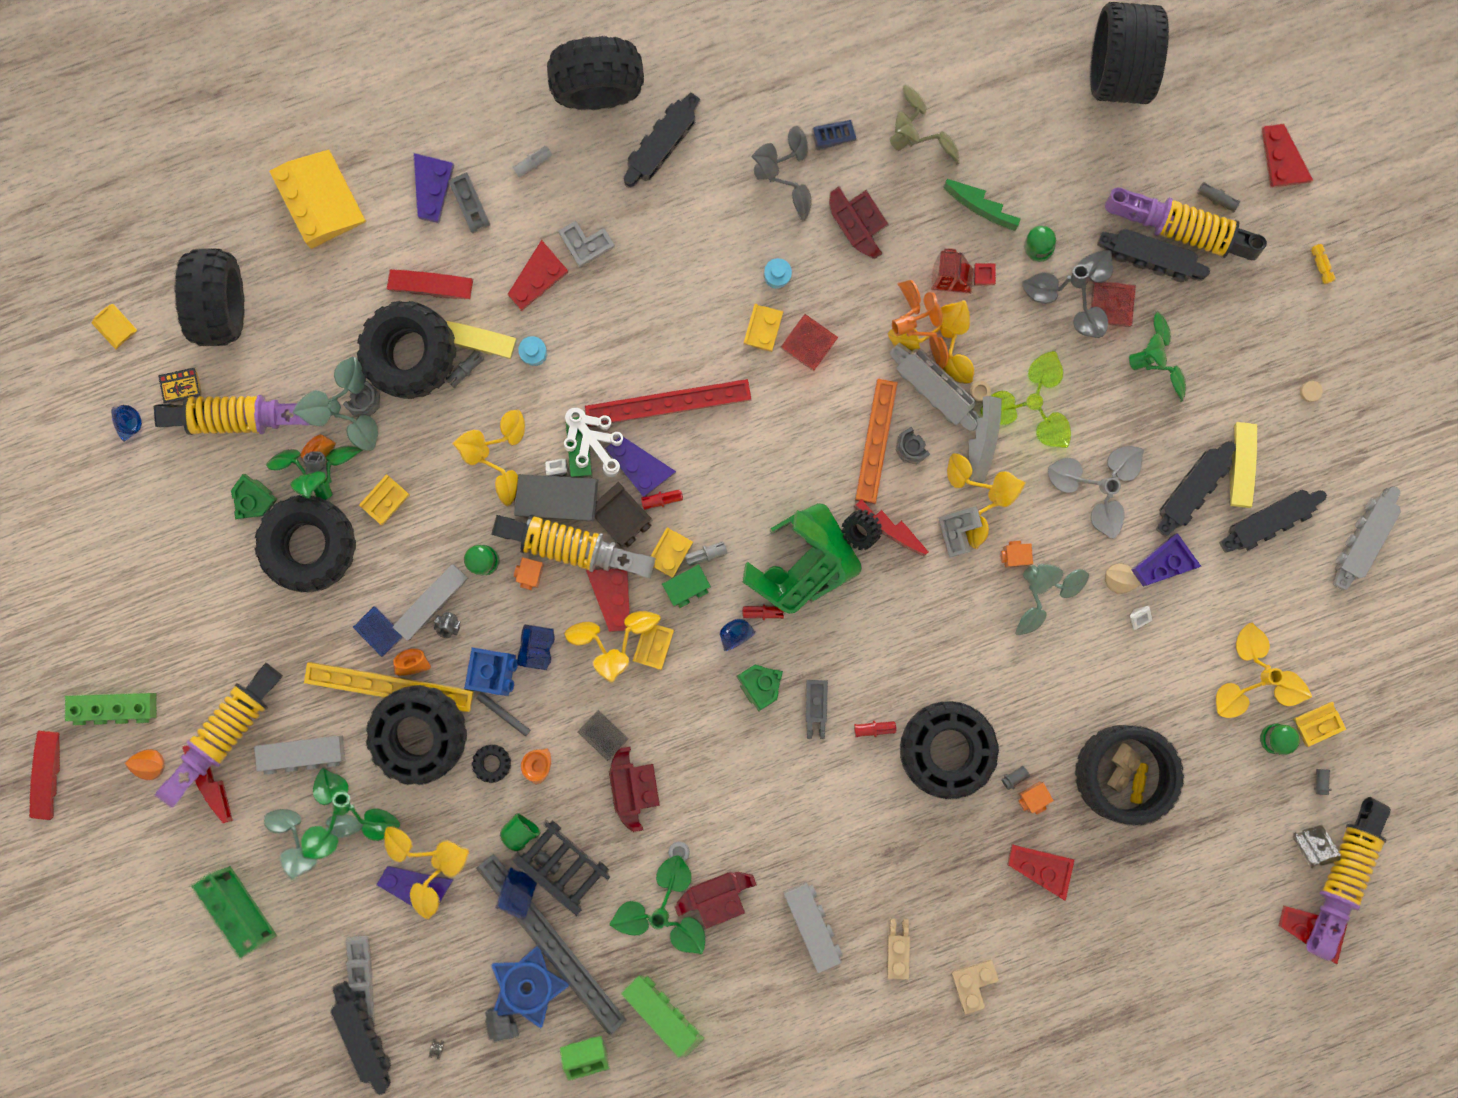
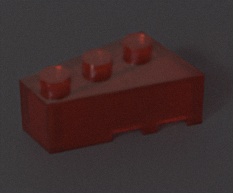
(952, 272)

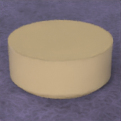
(979, 390)
(1311, 391)

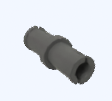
(1218, 197)
(464, 369)

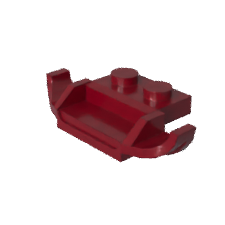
(858, 220)
(632, 788)
(716, 898)

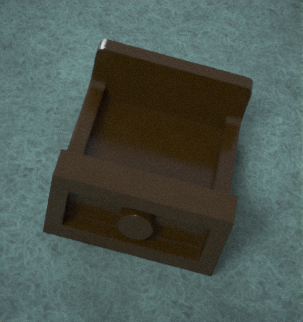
(621, 515)

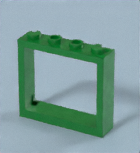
(233, 911)

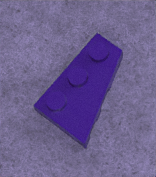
(431, 186)
(639, 466)
(1166, 561)
(400, 881)

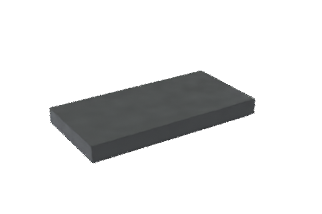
(556, 497)

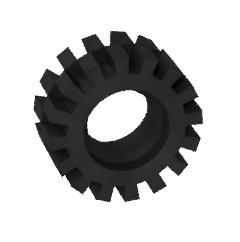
(855, 536)
(478, 763)

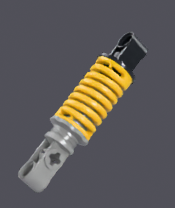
(569, 547)

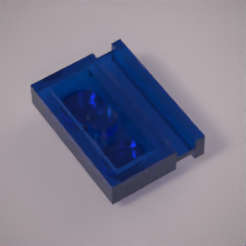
(378, 631)
(516, 893)

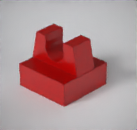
(984, 274)

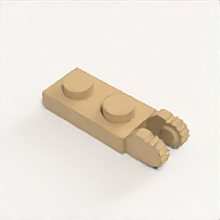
(898, 951)

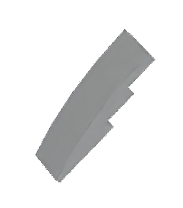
(983, 447)
(430, 602)
(360, 970)

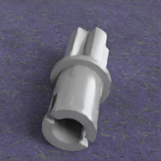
(532, 161)
(706, 553)

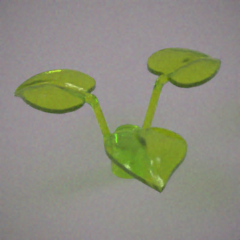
(1055, 429)

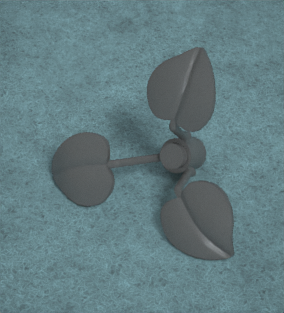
(768, 168)
(1098, 268)

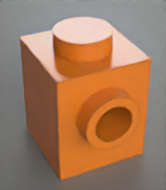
(1017, 554)
(528, 573)
(1035, 798)

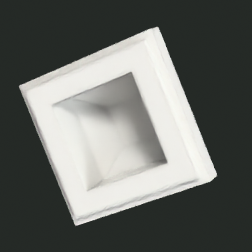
(556, 467)
(1140, 617)

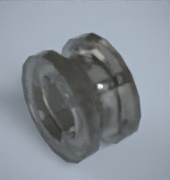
(436, 1049)

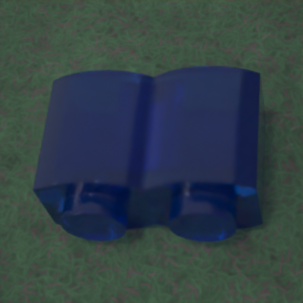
(535, 647)

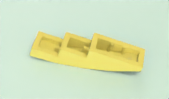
(482, 340)
(1243, 465)

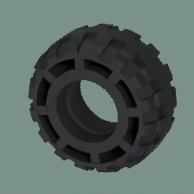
(595, 73)
(209, 297)
(383, 333)
(275, 535)
(440, 715)
(916, 750)

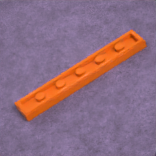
(876, 441)

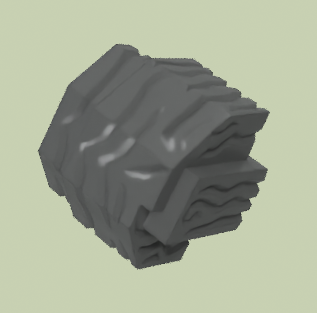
(364, 402)
(911, 447)
(500, 1027)

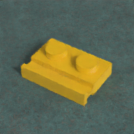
(763, 327)
(384, 499)
(670, 552)
(653, 647)
(1319, 724)

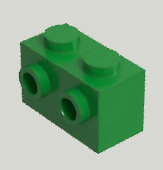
(687, 585)

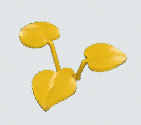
(955, 321)
(475, 450)
(1002, 493)
(614, 662)
(1290, 688)
(446, 859)

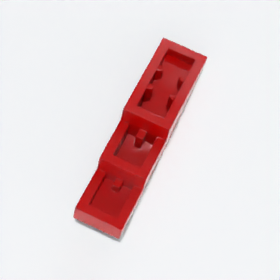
(430, 284)
(899, 533)
(44, 775)
(213, 793)

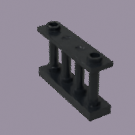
(541, 874)

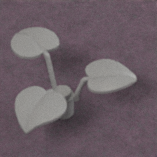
(1124, 462)

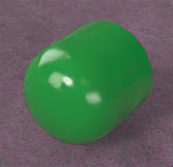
(1040, 241)
(480, 559)
(1283, 739)
(516, 834)

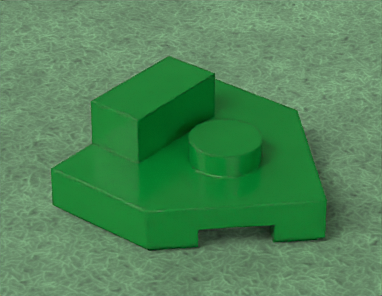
(251, 498)
(760, 685)

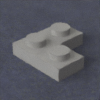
(584, 248)
(954, 529)

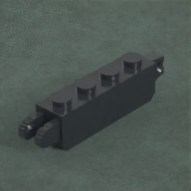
(662, 141)
(1154, 255)
(1194, 487)
(1272, 519)
(360, 1038)

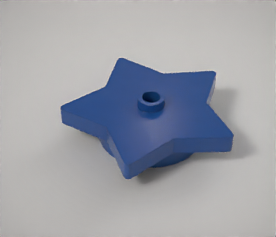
(531, 1003)

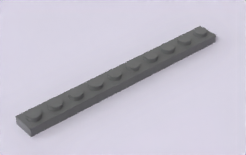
(558, 953)

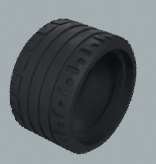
(1129, 53)
(1168, 787)

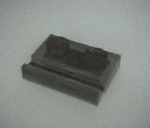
(603, 735)
(1317, 846)

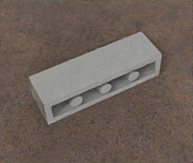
(300, 753)
(812, 927)

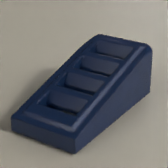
(820, 144)

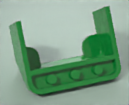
(850, 563)
(813, 570)

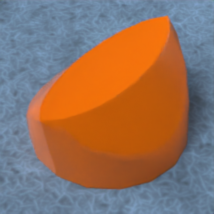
(318, 444)
(410, 662)
(146, 764)
(536, 765)

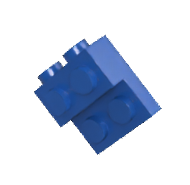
(491, 672)

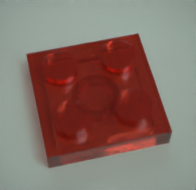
(1116, 301)
(809, 342)

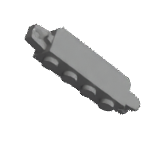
(936, 386)
(1368, 538)

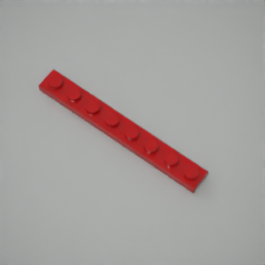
(671, 402)

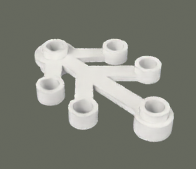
(591, 438)

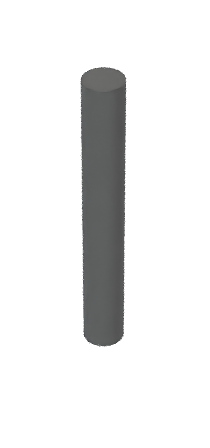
(503, 714)

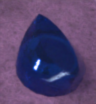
(125, 421)
(735, 633)

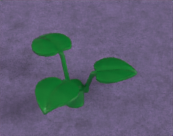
(1156, 352)
(313, 481)
(334, 789)
(631, 916)

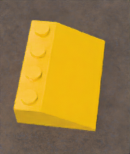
(317, 197)

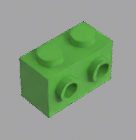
(584, 1058)

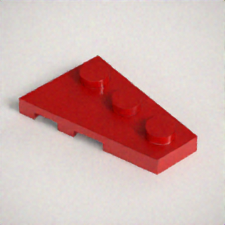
(1283, 157)
(537, 276)
(612, 596)
(1043, 868)
(1301, 926)

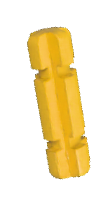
(1323, 263)
(1139, 783)

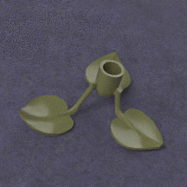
(908, 135)

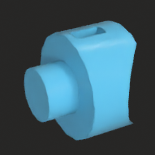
(777, 273)
(532, 351)

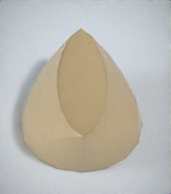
(1121, 579)

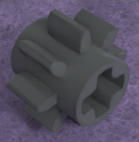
(447, 625)

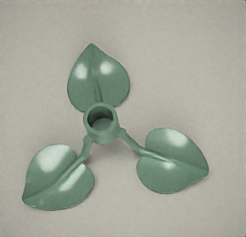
(317, 408)
(1040, 581)
(291, 859)

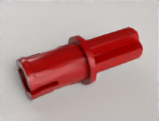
(661, 499)
(762, 612)
(875, 729)

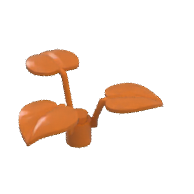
(907, 324)

